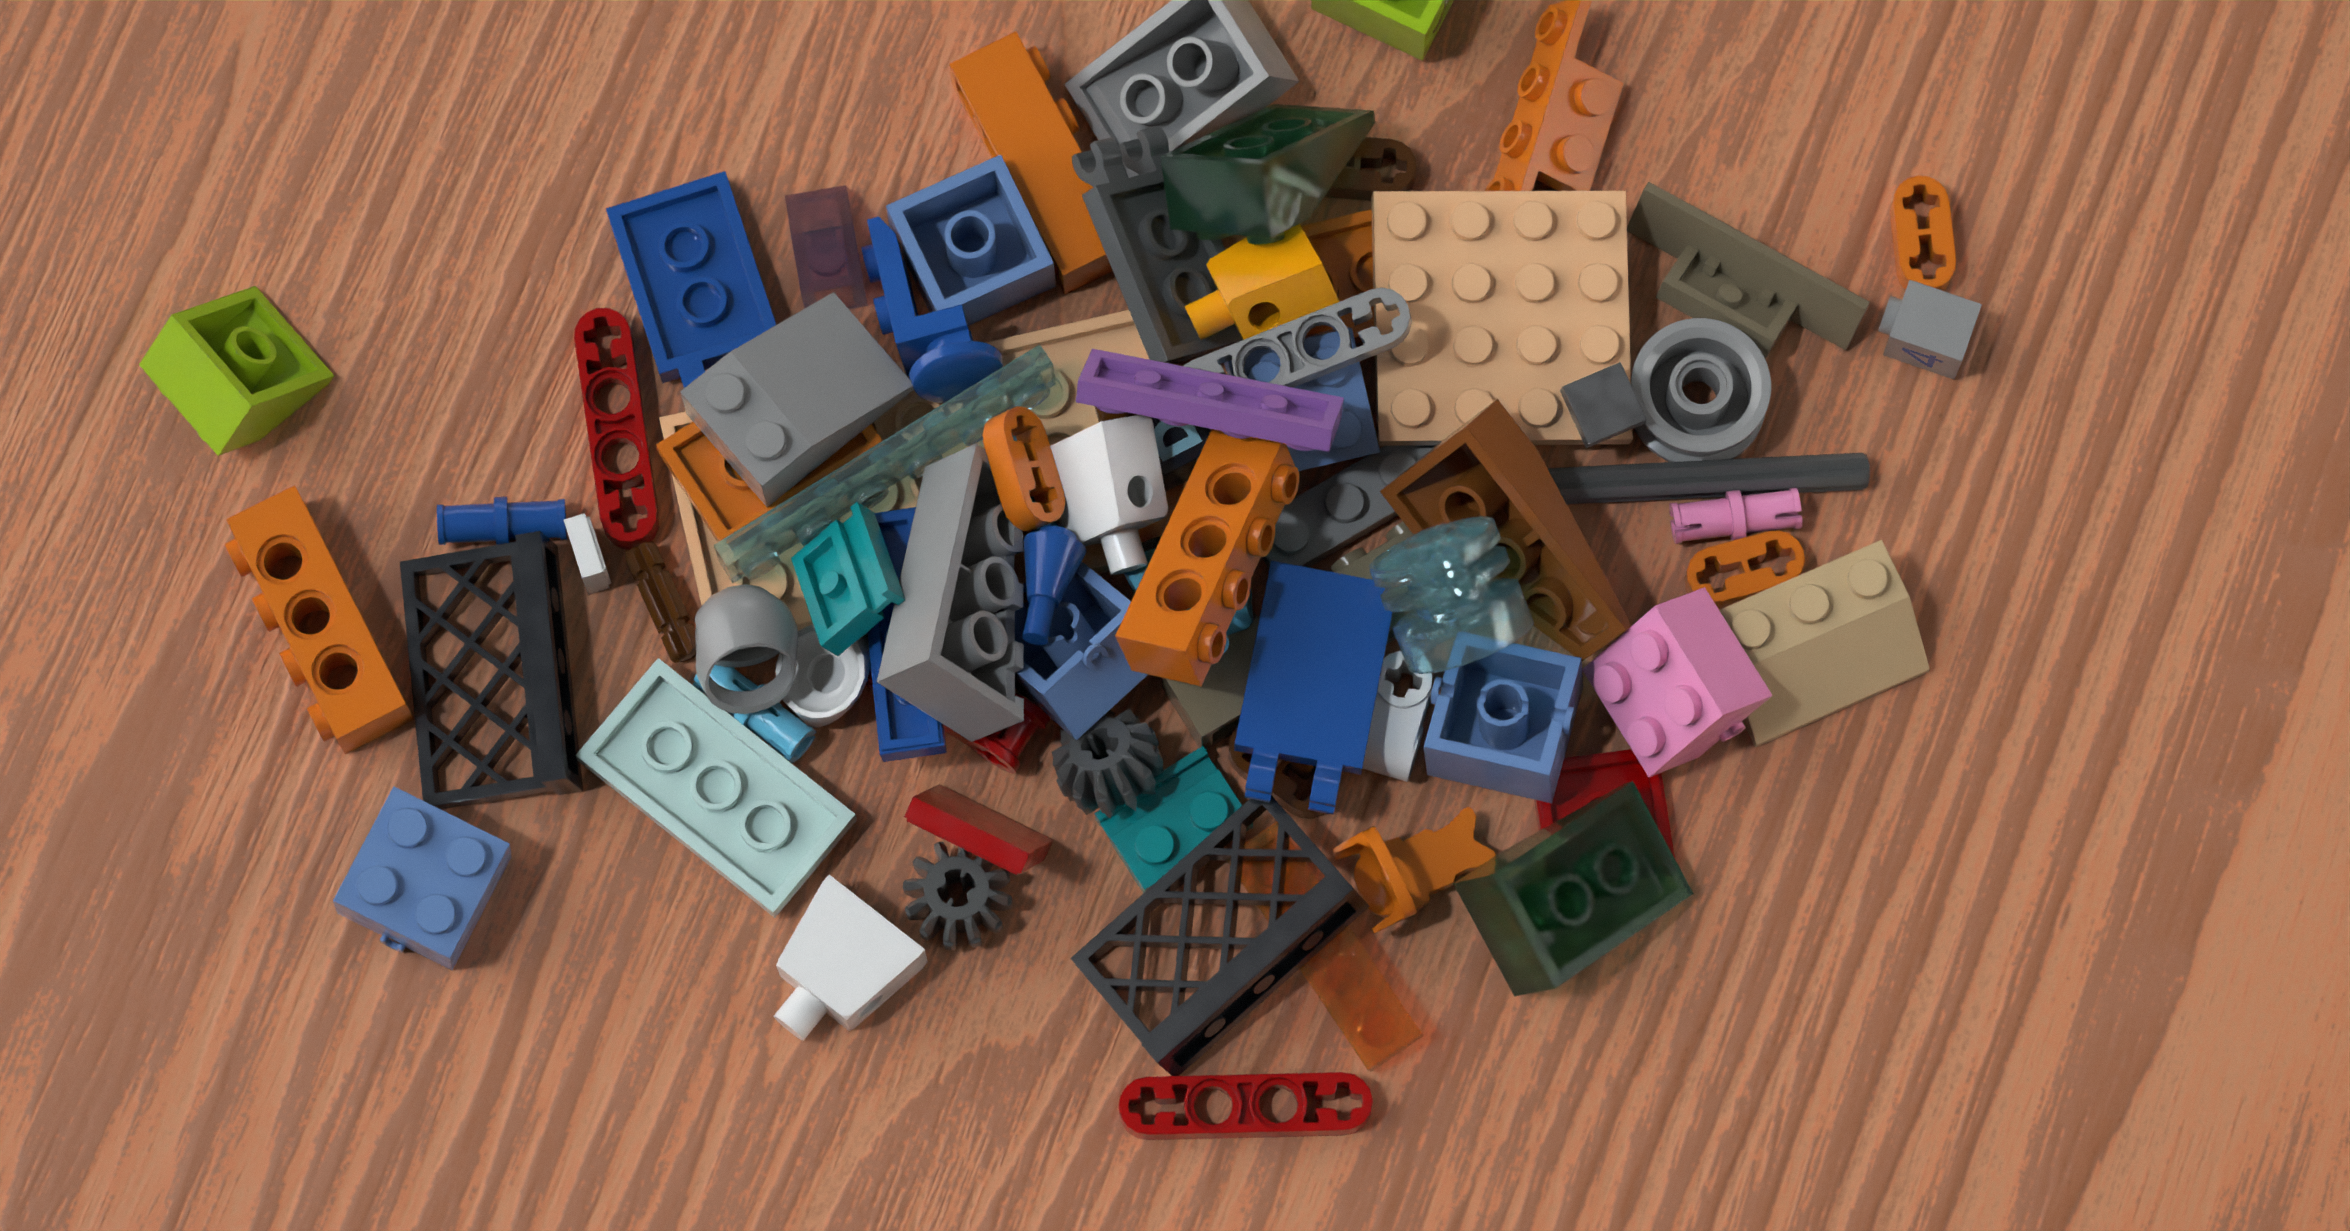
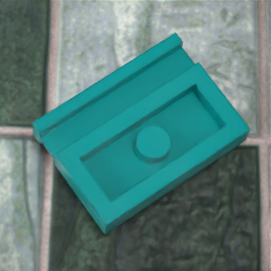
(847, 579)
(1168, 825)

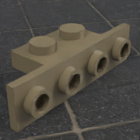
(1738, 278)

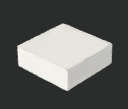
(587, 553)

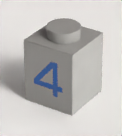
(1929, 328)

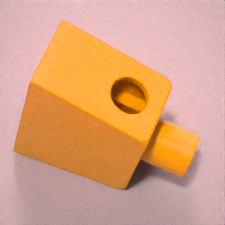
(1262, 286)

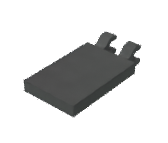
(1152, 264)

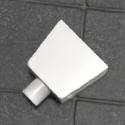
(1112, 487)
(843, 961)

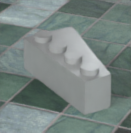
(955, 630)

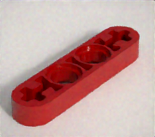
(622, 427)
(1245, 1095)

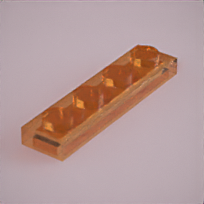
(1341, 971)

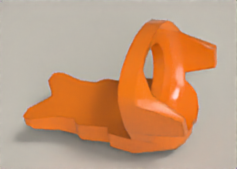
(1403, 874)

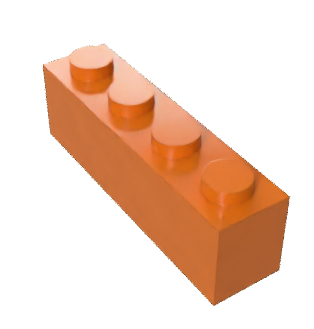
(1019, 119)

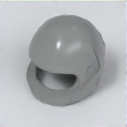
(742, 630)

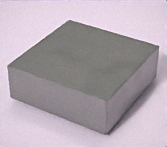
(1603, 405)

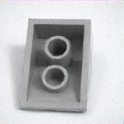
(1183, 71)
(794, 396)

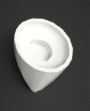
(823, 682)

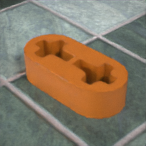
(1937, 234)
(1023, 468)
(1740, 555)

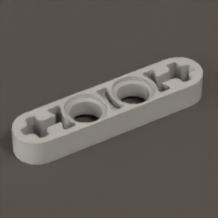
(1289, 339)

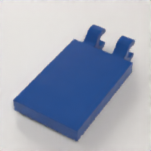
(691, 275)
(1312, 679)

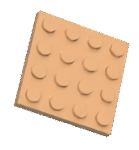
(1502, 305)

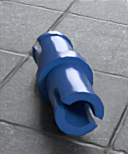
(500, 521)

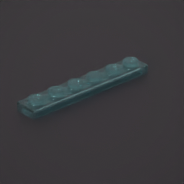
(865, 479)

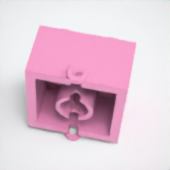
(1677, 682)

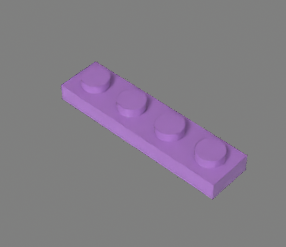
(1209, 400)

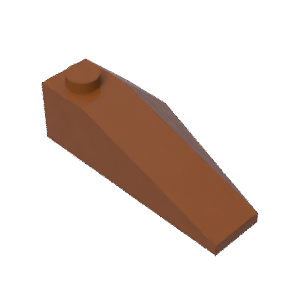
(1498, 473)

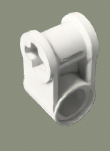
(1397, 721)

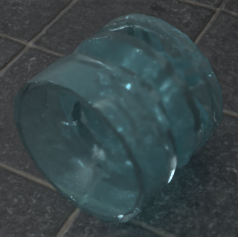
(1453, 602)

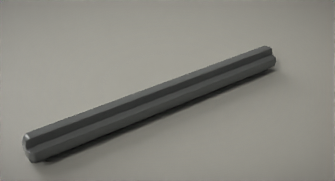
(1711, 478)

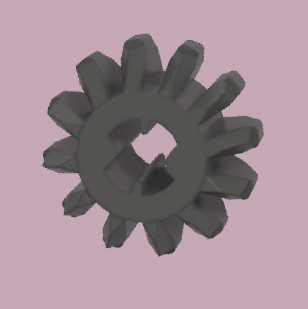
(1108, 763)
(934, 890)

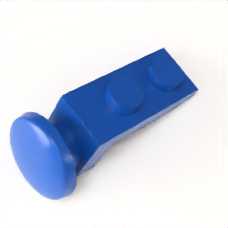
(932, 346)

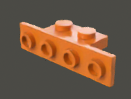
(1559, 111)

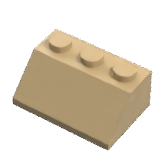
(1828, 640)

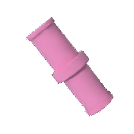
(1735, 515)

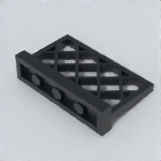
(544, 665)
(1252, 973)

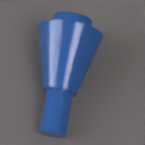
(1050, 566)

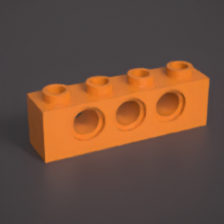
(285, 528)
(1207, 557)

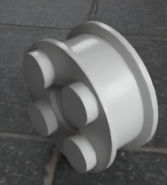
(1709, 354)

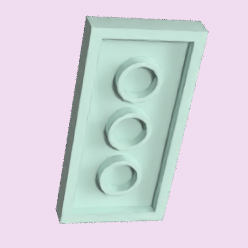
(716, 787)

